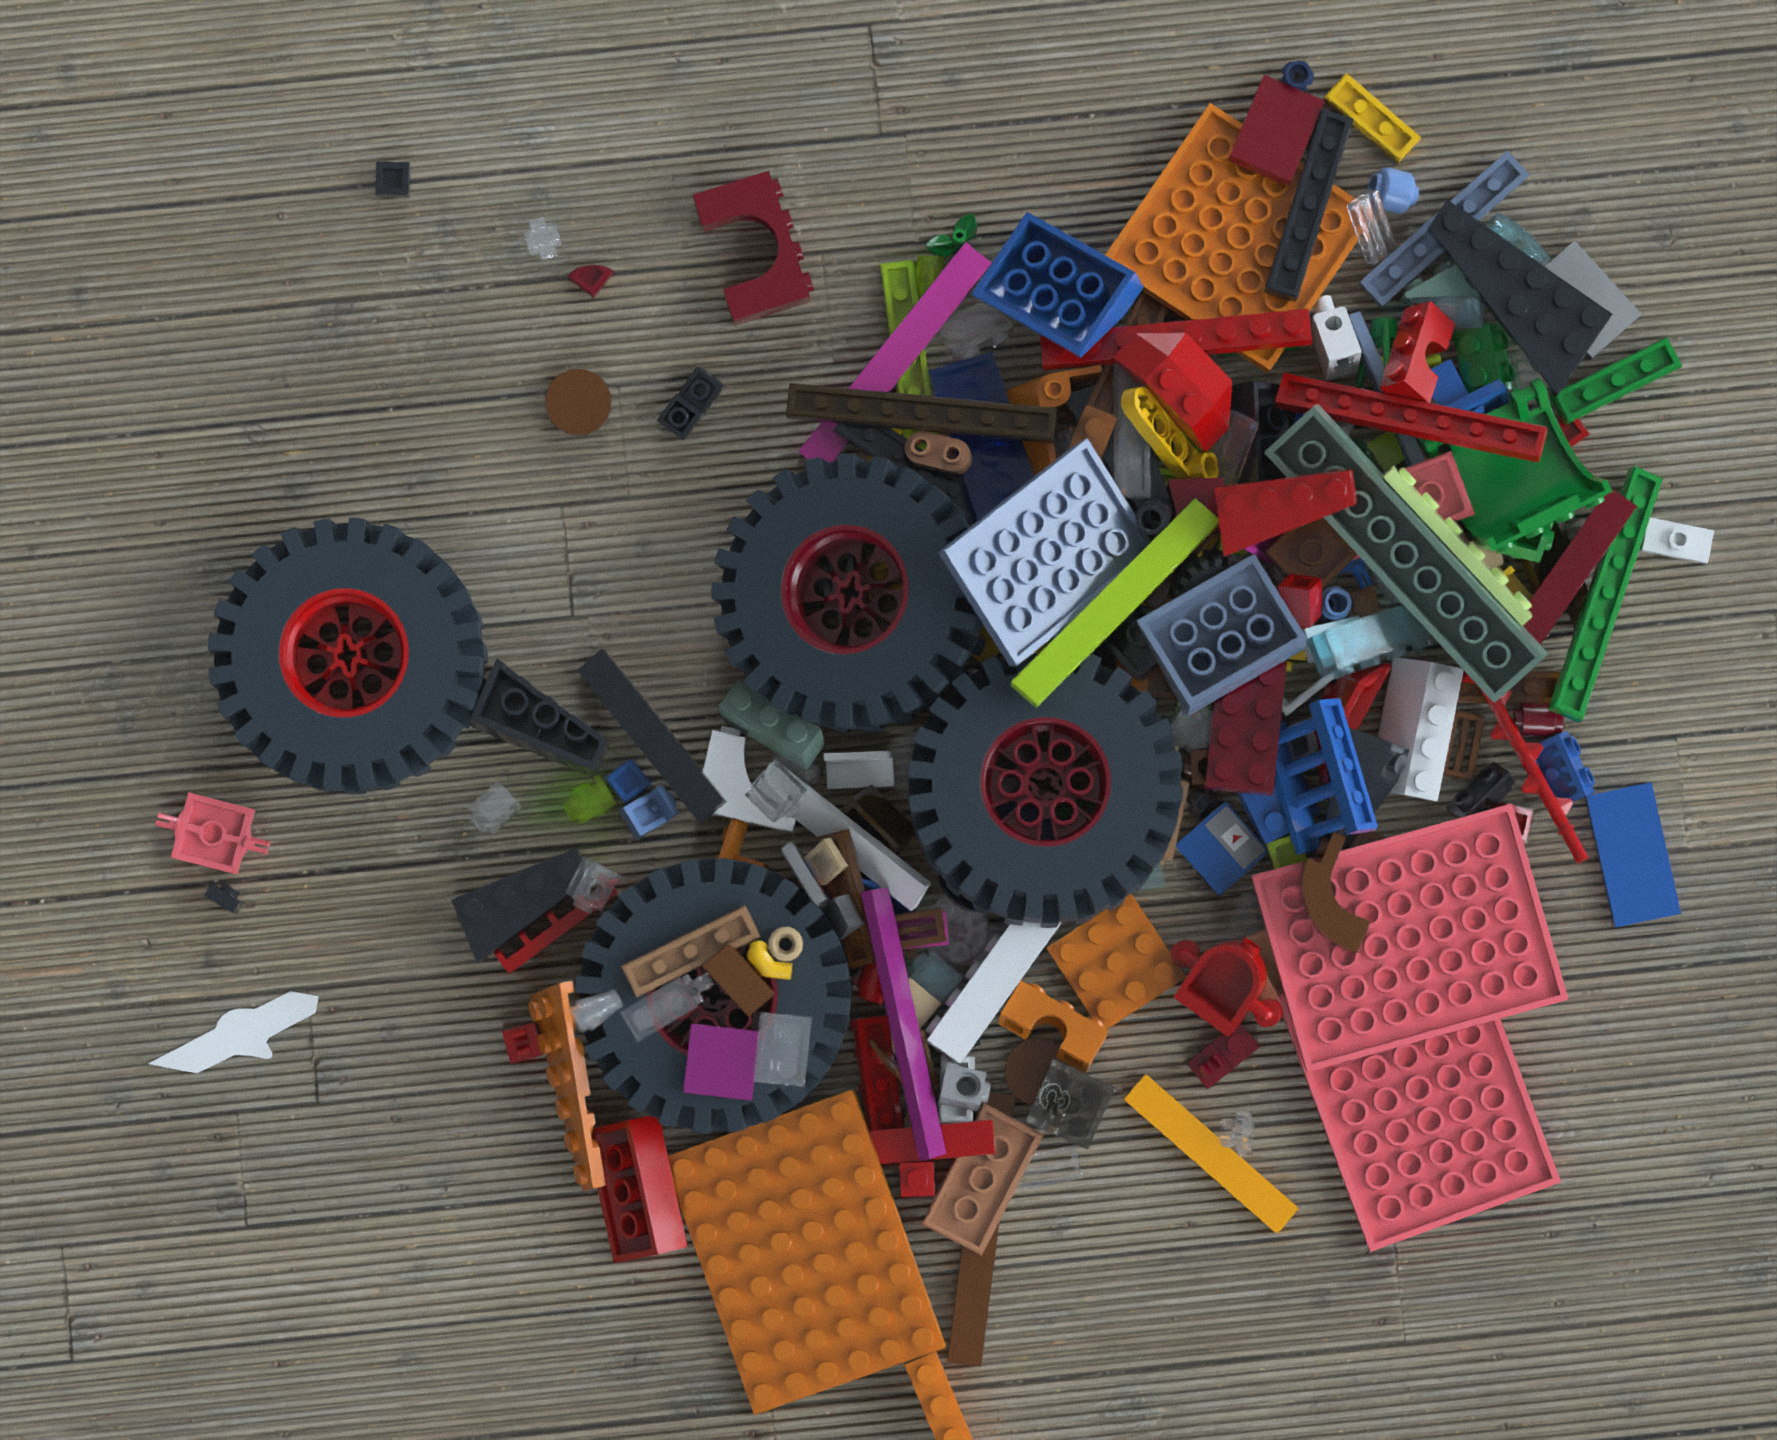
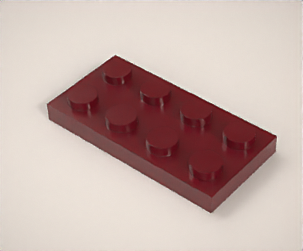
(1247, 735)

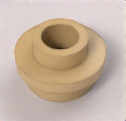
(774, 946)

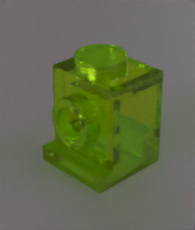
(589, 801)

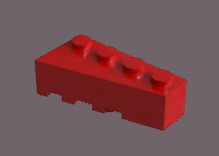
(1275, 506)

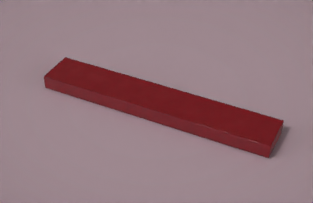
(1577, 563)

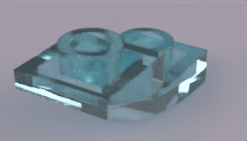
(1518, 237)

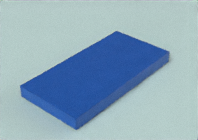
(1632, 855)

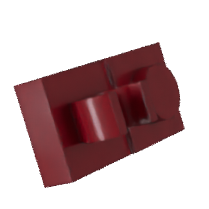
(1222, 1056)

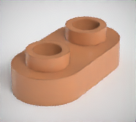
(936, 454)

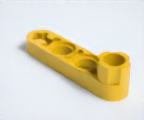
(1186, 462)

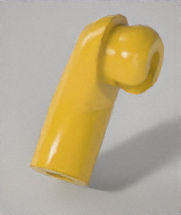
(764, 964)

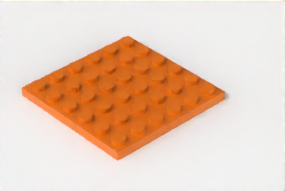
(1214, 229)

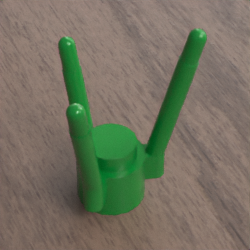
(1383, 335)

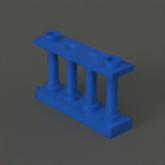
(1345, 776)

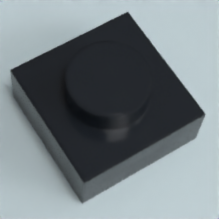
(393, 179)
(225, 897)

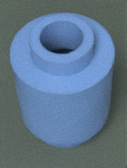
(1339, 603)

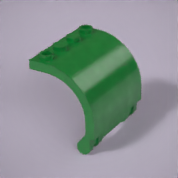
(1517, 494)

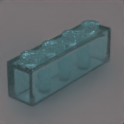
(1367, 640)

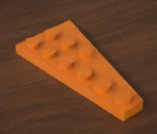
(569, 1078)

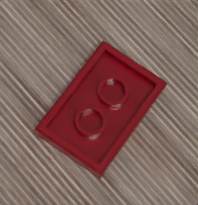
(1276, 130)

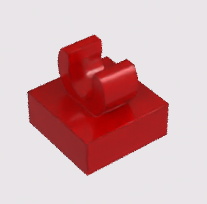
(522, 1043)

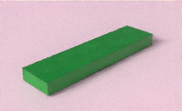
(1616, 381)

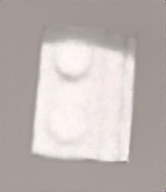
(782, 1049)

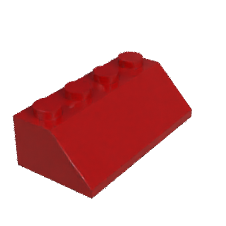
(639, 1190)

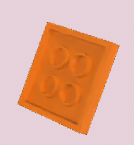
(1116, 962)

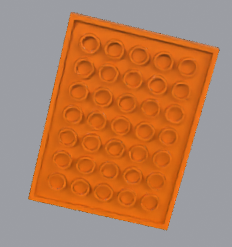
(804, 1252)

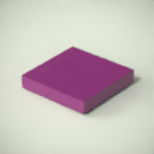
(721, 1062)

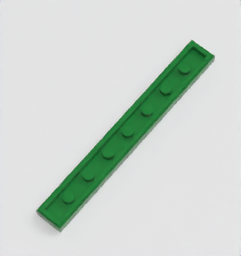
(1604, 600)

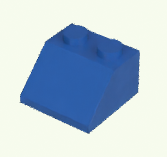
(1268, 814)

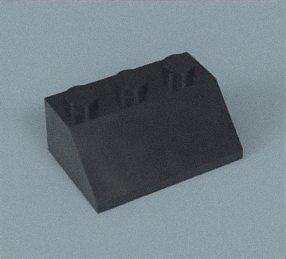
(1258, 403)

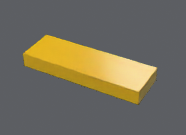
(1372, 118)

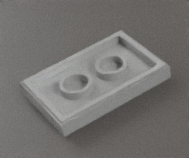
(1585, 275)

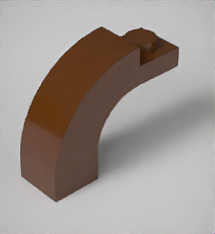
(1319, 903)

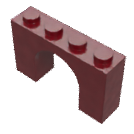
(757, 201)

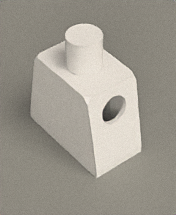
(1334, 340)

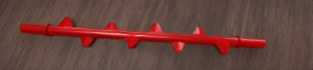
(1535, 782)

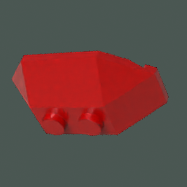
(1182, 381)
(1356, 695)

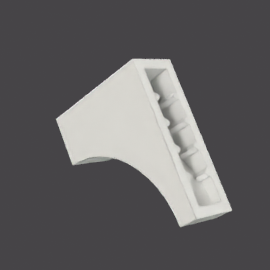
(728, 773)

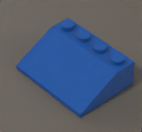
(1058, 286)

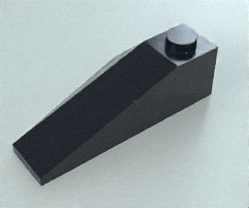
(1381, 768)

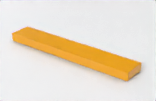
(1207, 1152)

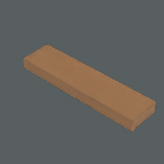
(689, 951)

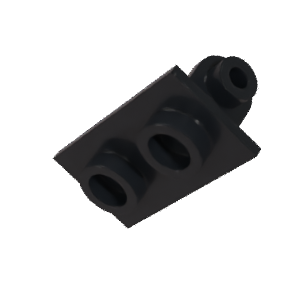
(1491, 783)

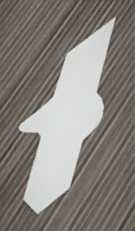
(241, 1033)

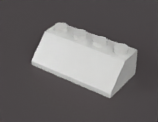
(1420, 718)

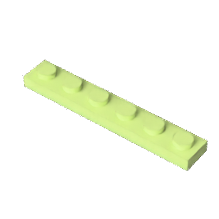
(1449, 533)

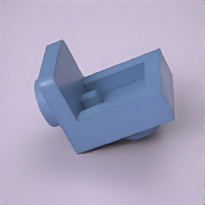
(649, 812)

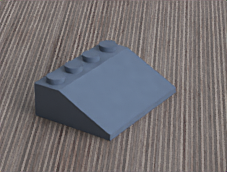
(1222, 634)

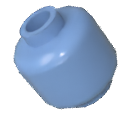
(1395, 189)

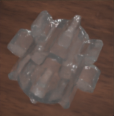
(542, 238)

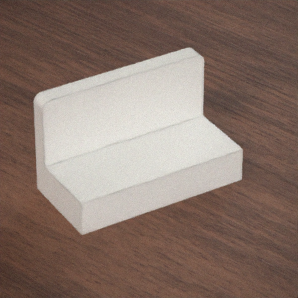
(860, 770)

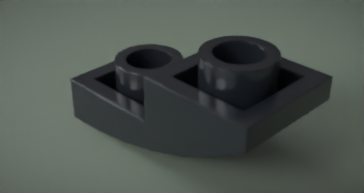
(691, 403)

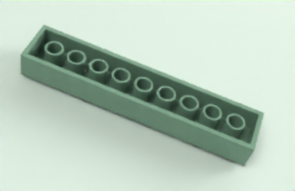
(1412, 559)

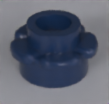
(1297, 67)

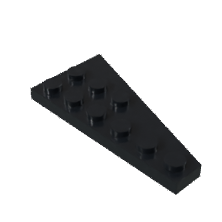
(1531, 303)

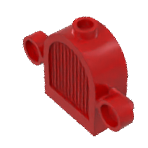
(1225, 984)

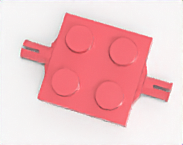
(212, 833)

